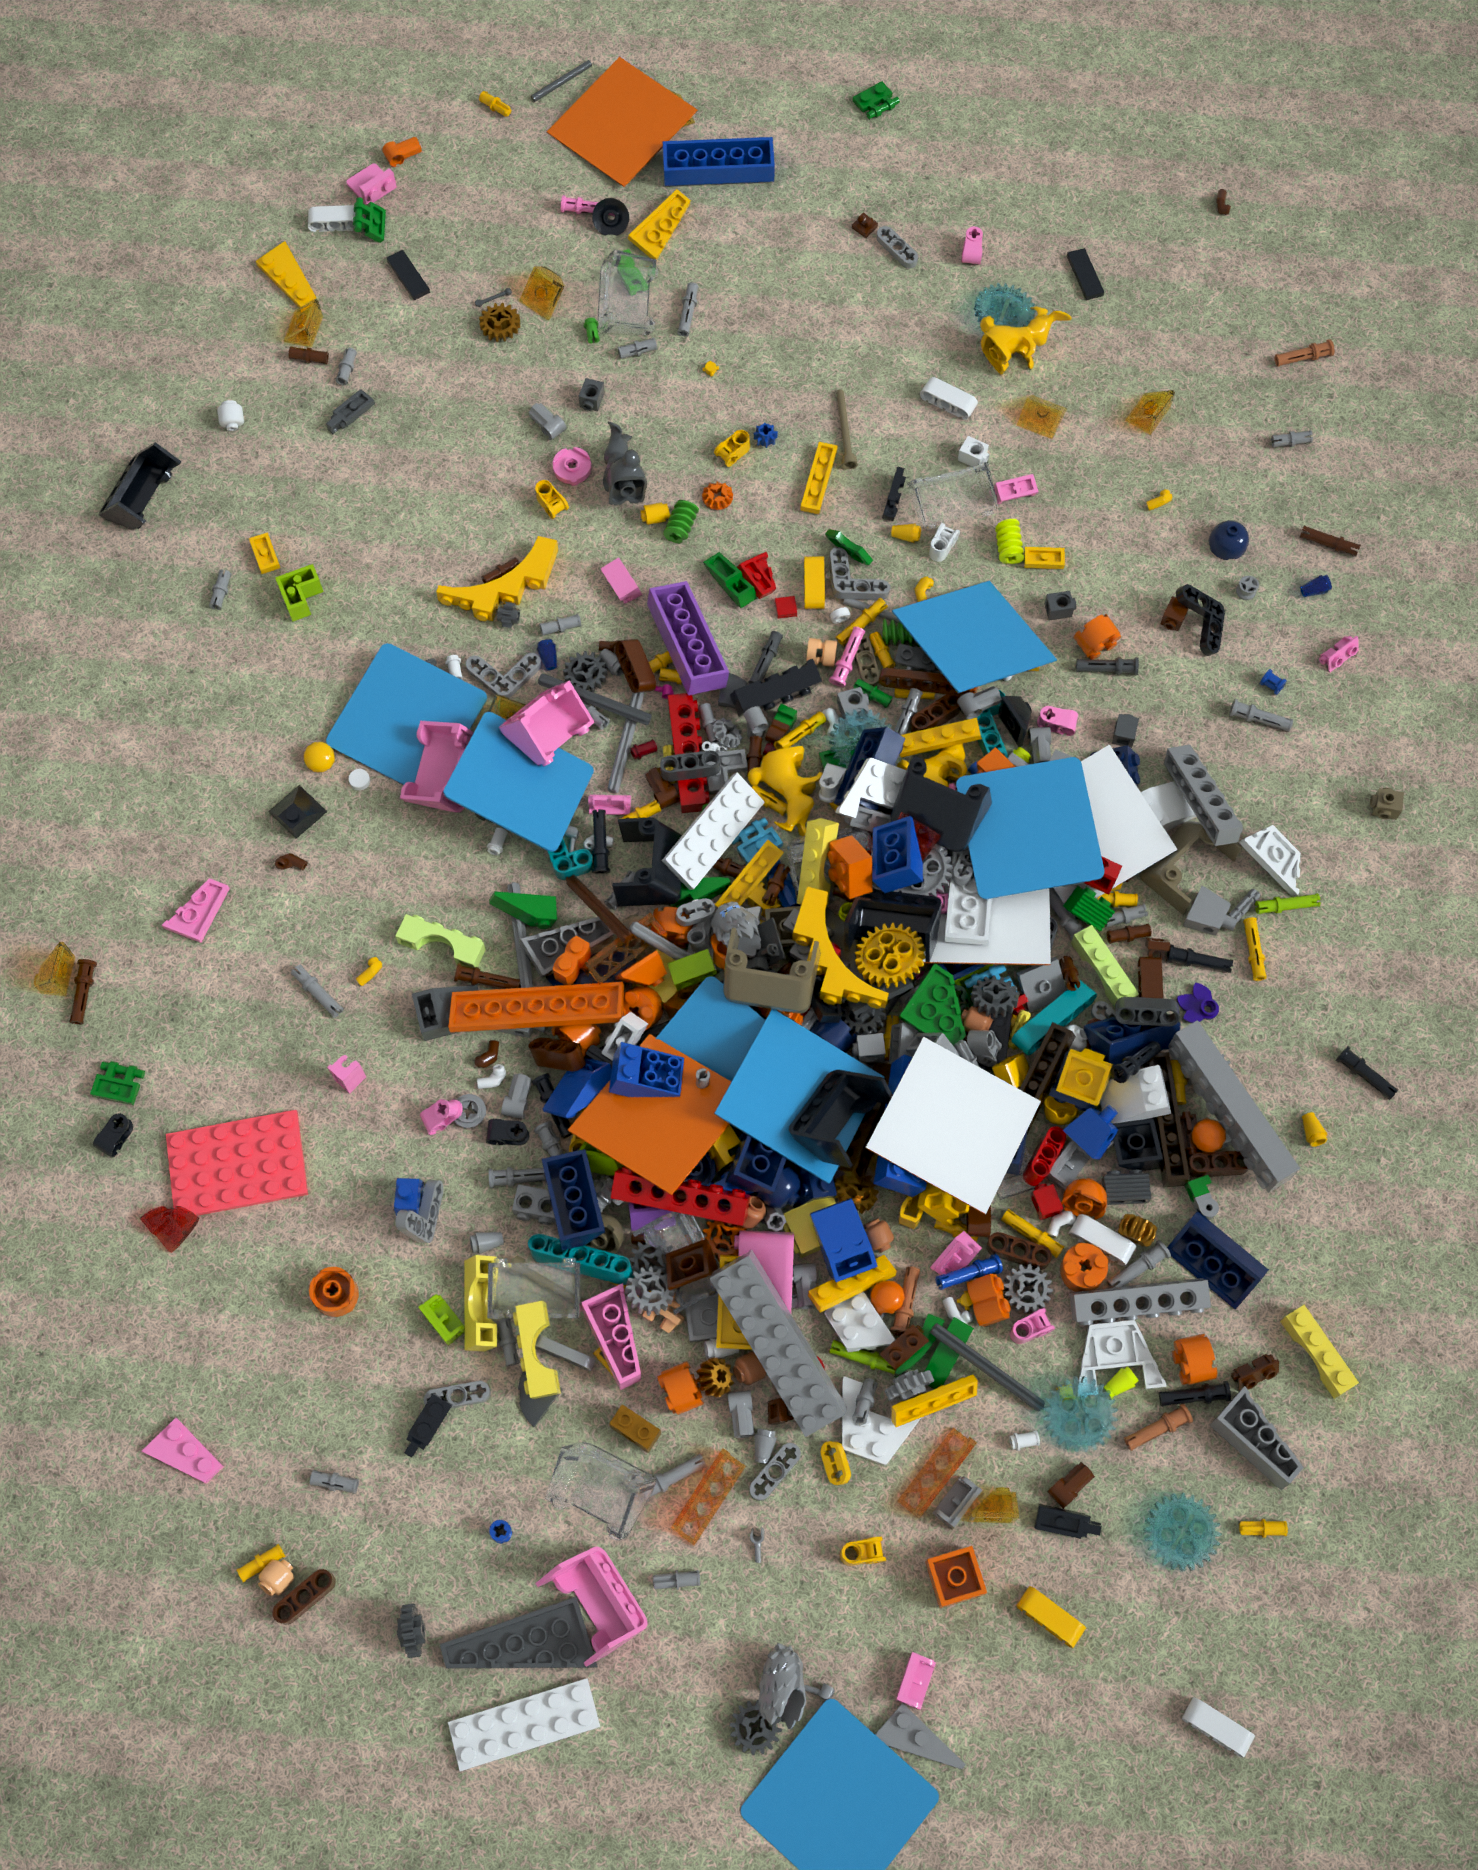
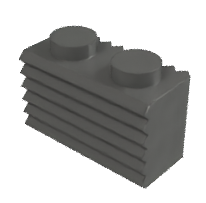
(1127, 1188)

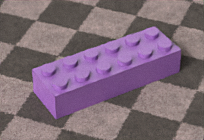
(687, 638)

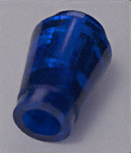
(1316, 586)
(547, 653)

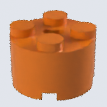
(1097, 636)
(674, 932)
(648, 1003)
(584, 1035)
(1082, 1255)
(325, 1283)
(1195, 1359)
(681, 1388)

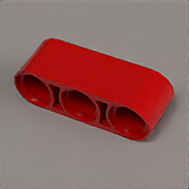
(1044, 1156)

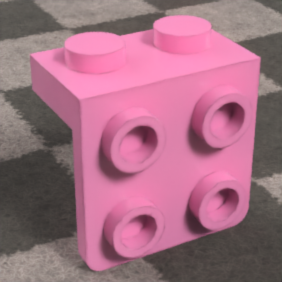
(372, 183)

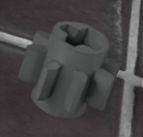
(508, 615)

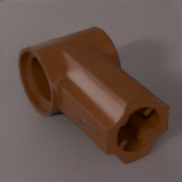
(663, 791)
(1066, 1488)

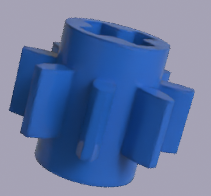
(765, 435)

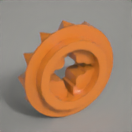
(720, 502)

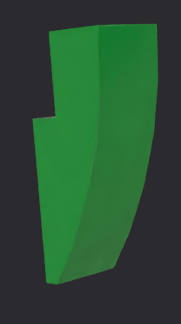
(730, 579)
(707, 888)
(944, 1357)
(916, 1358)

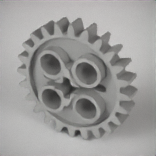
(933, 880)

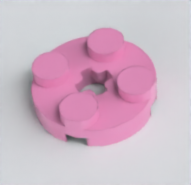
(572, 475)

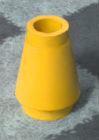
(907, 532)
(1314, 1131)

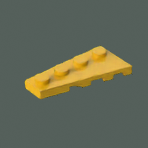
(659, 226)
(286, 274)
(728, 1331)

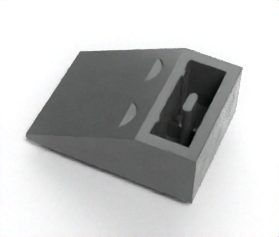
(434, 1010)

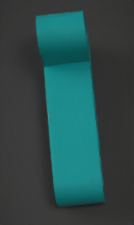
(990, 732)
(570, 860)

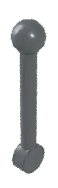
(479, 303)

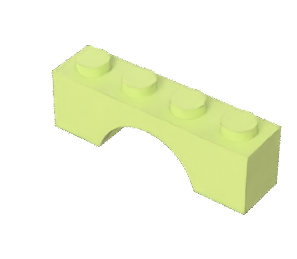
(416, 932)
(1095, 952)

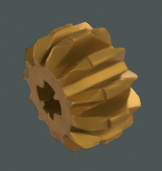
(1137, 1230)
(715, 1377)

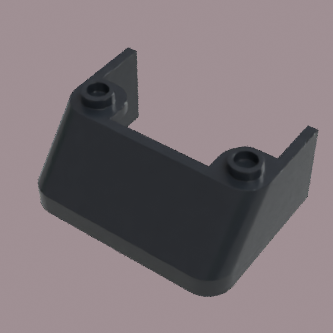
(138, 485)
(654, 884)
(880, 908)
(831, 1108)

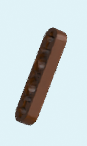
(889, 676)

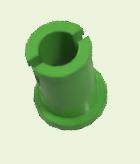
(592, 331)

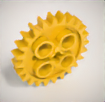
(890, 955)

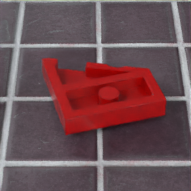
(758, 575)

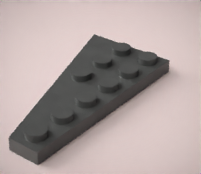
(848, 958)
(538, 1639)

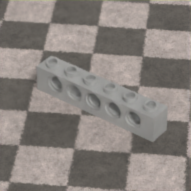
(1203, 795)
(1082, 1300)

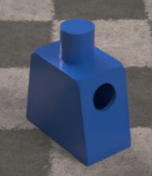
(1093, 1131)
(408, 1194)

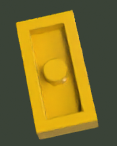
(264, 553)
(1044, 557)

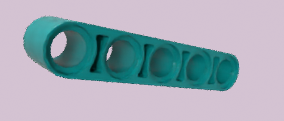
(1060, 1011)
(589, 1265)

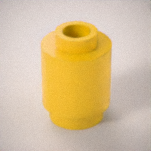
(655, 513)

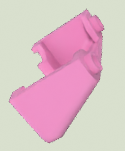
(547, 723)
(441, 753)
(775, 1255)

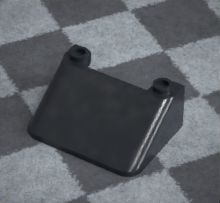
(940, 807)

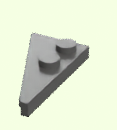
(911, 1735)

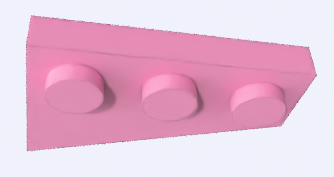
(199, 912)
(184, 1452)

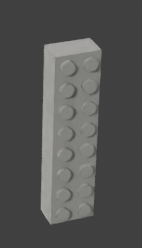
(1232, 1107)
(778, 1343)

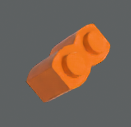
(568, 964)
(988, 1300)

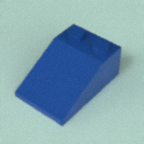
(896, 855)

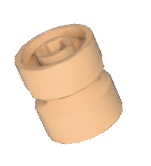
(828, 655)

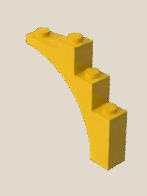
(485, 598)
(838, 979)

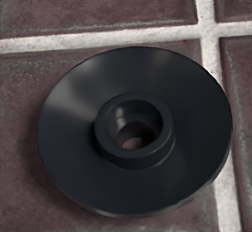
(603, 223)

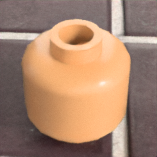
(276, 1577)

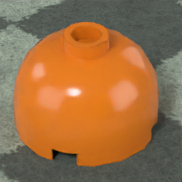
(1085, 1198)

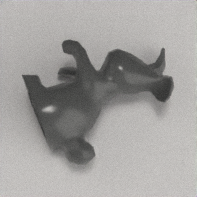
(623, 474)

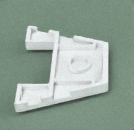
(874, 783)
(1118, 1346)
(877, 1438)

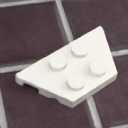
(1275, 856)
(858, 1324)

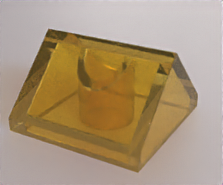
(305, 324)
(1151, 410)
(1041, 416)

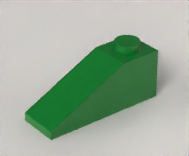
(531, 909)

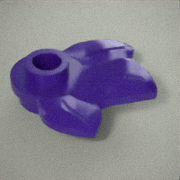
(1195, 1004)

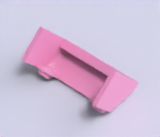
(602, 1596)

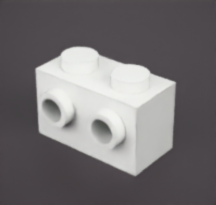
(627, 1030)

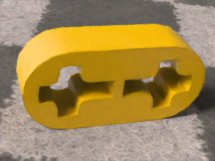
(835, 1463)

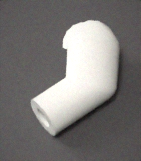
(832, 718)

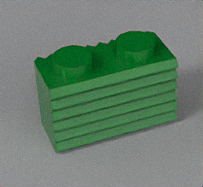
(1089, 908)

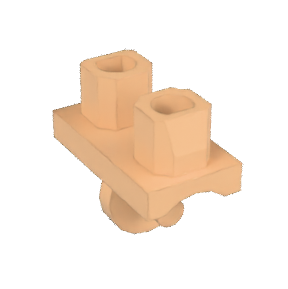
(671, 1320)

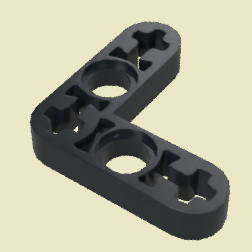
(1211, 611)

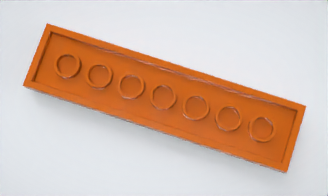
(536, 1007)

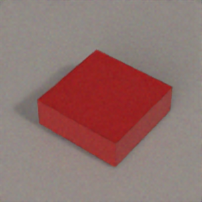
(786, 607)

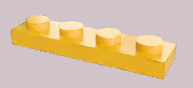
(818, 478)
(940, 737)
(751, 874)
(834, 1292)
(934, 1400)

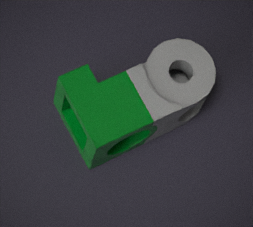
(1201, 1197)

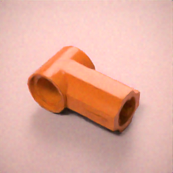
(399, 152)

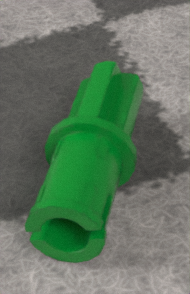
(873, 693)

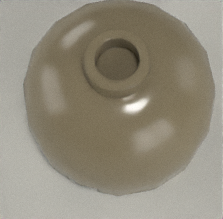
(612, 1238)

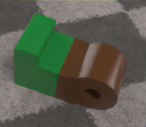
(781, 723)

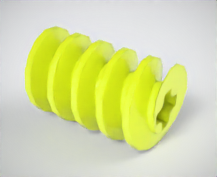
(1009, 541)

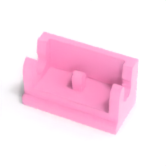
(1015, 488)
(621, 581)
(349, 1076)
(957, 1254)
(915, 1680)

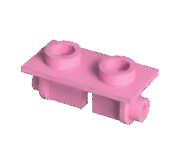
(1345, 649)
(611, 803)

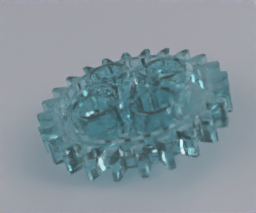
(992, 302)
(843, 744)
(1059, 1417)
(1200, 1544)

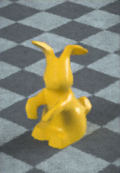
(1003, 340)
(940, 765)
(781, 774)

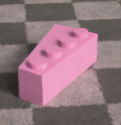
(612, 1329)

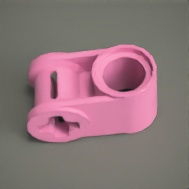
(972, 246)
(1059, 720)
(441, 1115)
(1035, 1325)

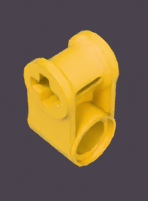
(731, 449)
(552, 501)
(864, 1551)

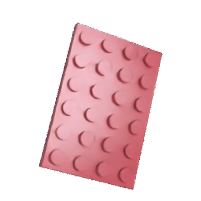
(237, 1163)

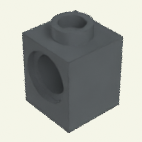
(591, 388)
(1056, 612)
(1125, 730)

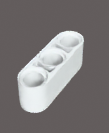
(331, 218)
(948, 397)
(1108, 1241)
(1220, 1727)

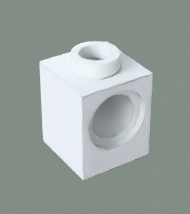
(973, 446)

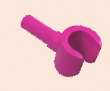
(666, 690)

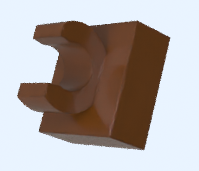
(864, 225)
(1157, 944)
(777, 1412)

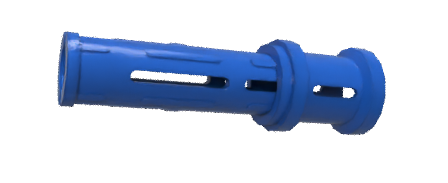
(978, 1269)

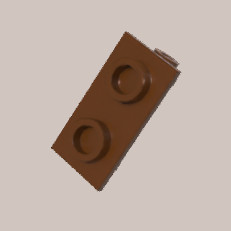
(1187, 1123)
(904, 1346)
(1265, 1368)

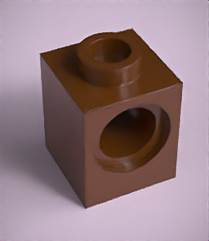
(1174, 615)

